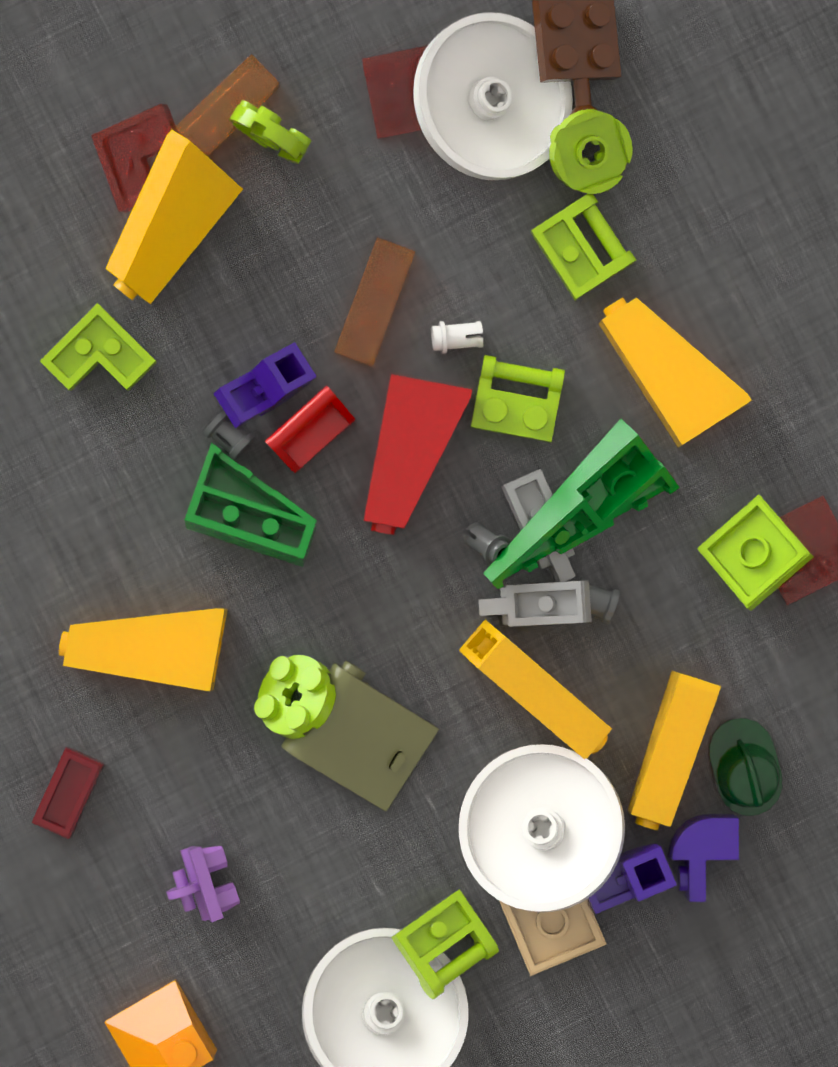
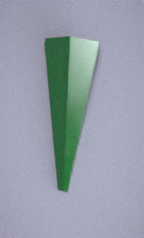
(605, 485)

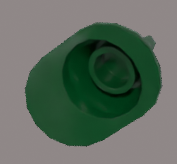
(745, 767)

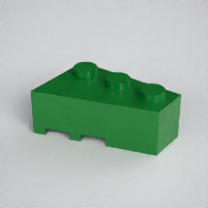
(247, 512)

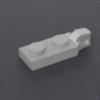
(525, 499)
(541, 604)

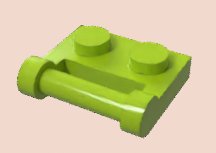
(571, 252)
(513, 412)
(436, 933)

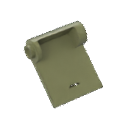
(364, 738)

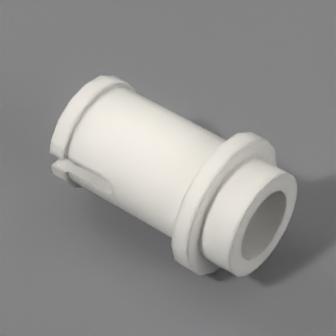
(454, 336)

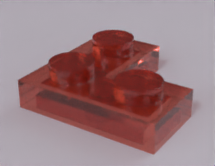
(125, 151)

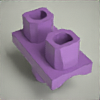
(209, 899)

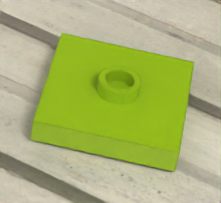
(755, 552)

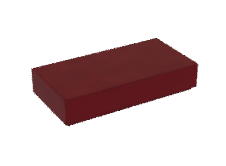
(68, 793)

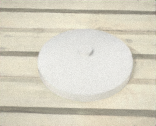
(485, 99)
(541, 828)
(372, 1011)

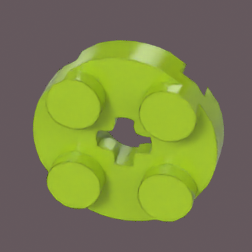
(264, 128)
(609, 163)
(276, 691)

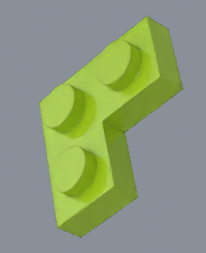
(95, 341)

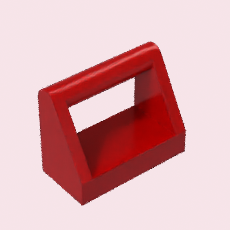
(310, 429)

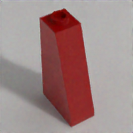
(411, 441)

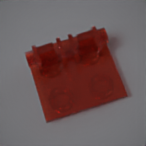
(391, 90)
(818, 532)

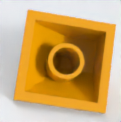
(162, 1031)

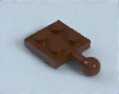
(577, 44)

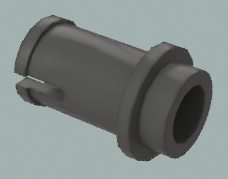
(486, 542)

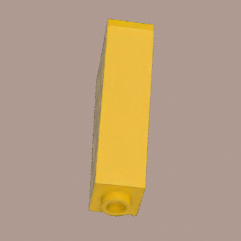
(170, 218)
(672, 374)
(155, 648)
(536, 690)
(672, 749)

